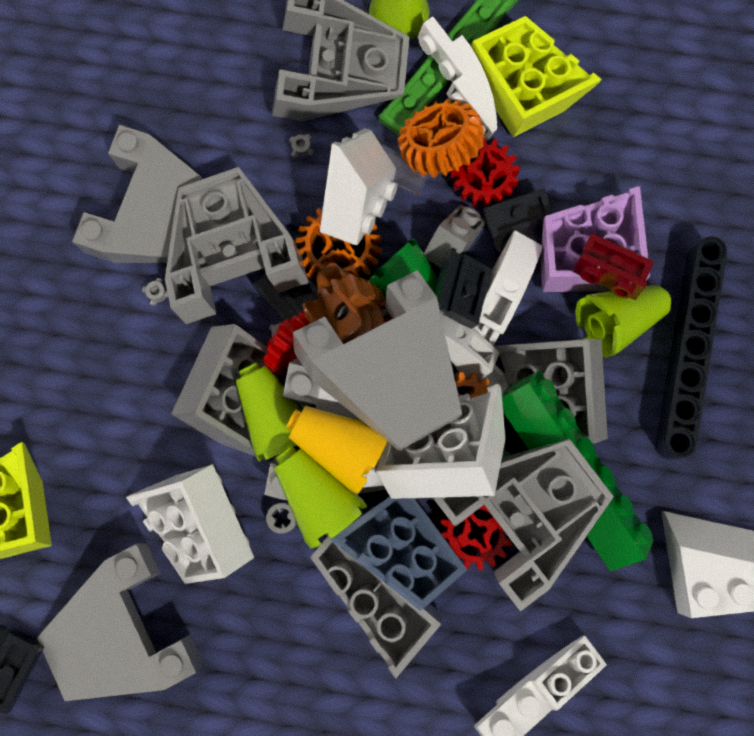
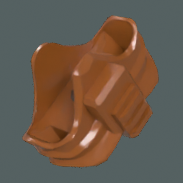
(342, 288)

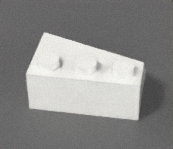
(356, 187)
(453, 460)
(195, 524)
(709, 566)

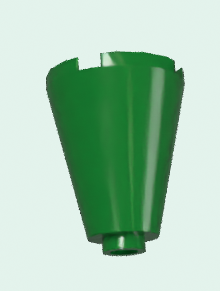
(403, 263)

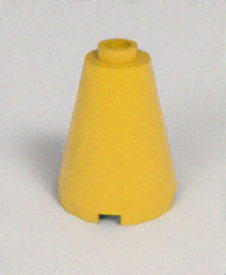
(338, 444)

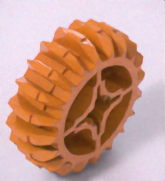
(441, 138)
(356, 265)

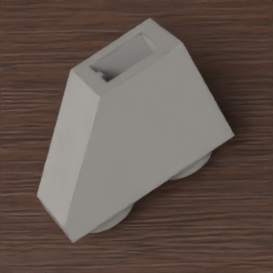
(456, 231)

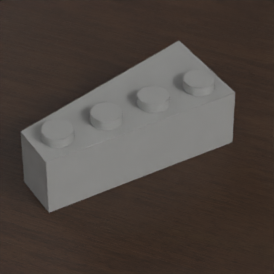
(388, 619)

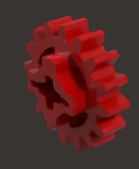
(497, 167)
(282, 345)
(486, 551)

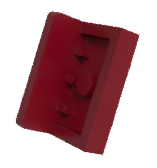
(613, 267)

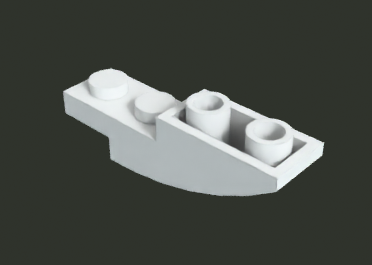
(462, 67)
(507, 285)
(472, 353)
(543, 690)

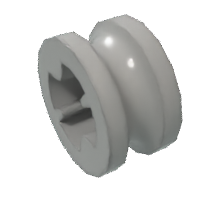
(271, 520)

